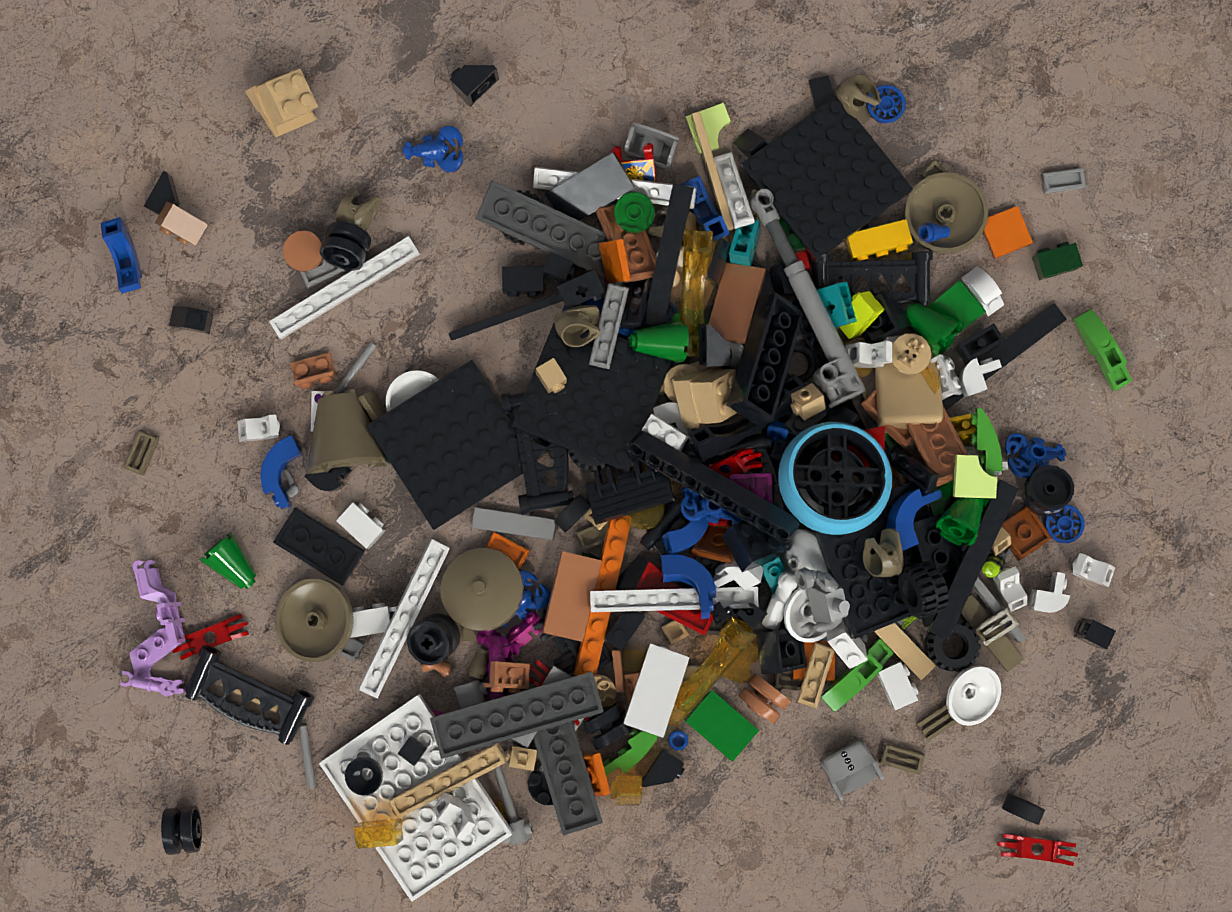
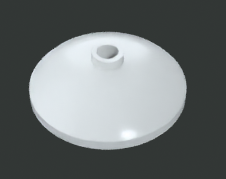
(407, 386)
(803, 553)
(796, 617)
(973, 695)

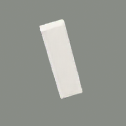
(734, 190)

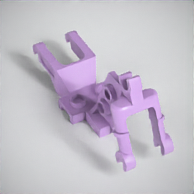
(160, 642)

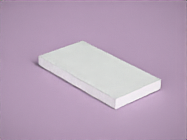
(656, 690)

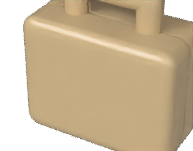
(906, 397)

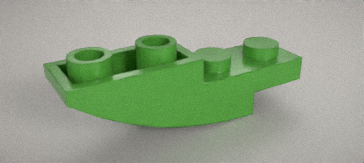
(1104, 347)
(986, 440)
(856, 678)
(628, 757)

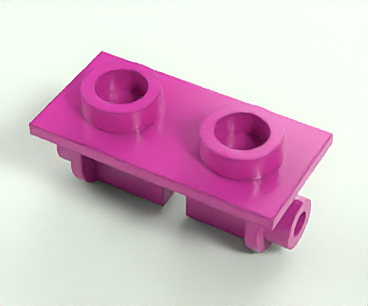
(520, 632)

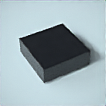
(412, 751)

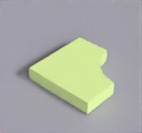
(714, 120)
(971, 479)

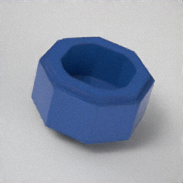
(678, 740)

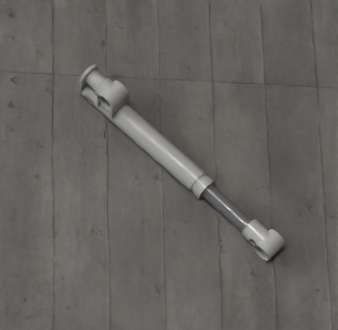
(843, 379)

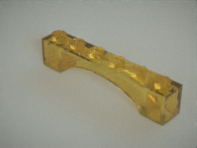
(695, 259)
(732, 642)

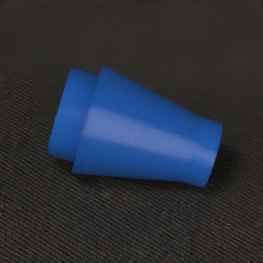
(931, 232)

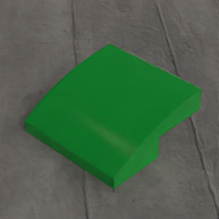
(959, 305)

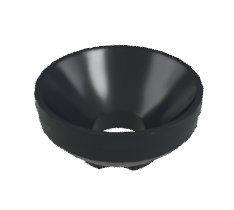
(357, 782)

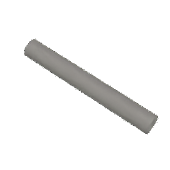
(355, 368)
(307, 756)

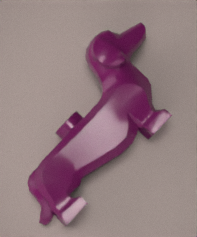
(499, 650)

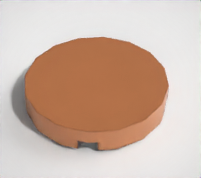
(302, 251)

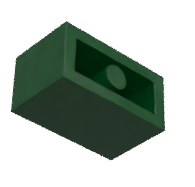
(1057, 261)

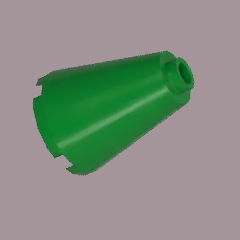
(933, 327)
(662, 341)
(961, 520)
(230, 562)

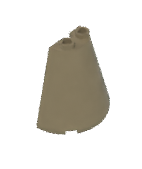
(342, 435)

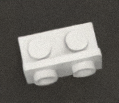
(949, 381)

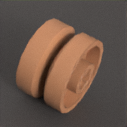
(763, 700)

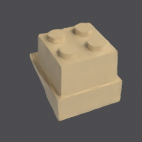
(284, 102)
(704, 396)

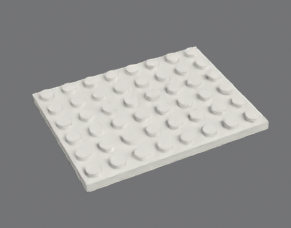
(428, 845)

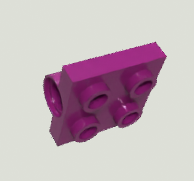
(757, 483)

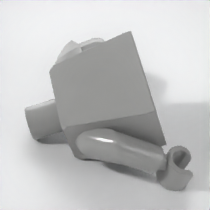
(825, 599)

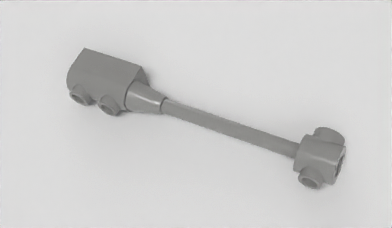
(472, 694)

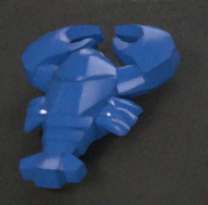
(436, 149)
(1031, 455)
(707, 508)
(540, 600)

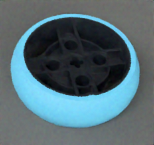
(835, 440)

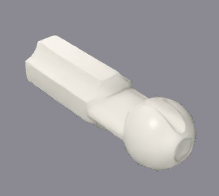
(778, 601)

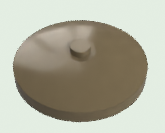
(947, 201)
(482, 589)
(314, 620)

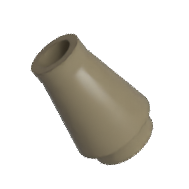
(479, 665)

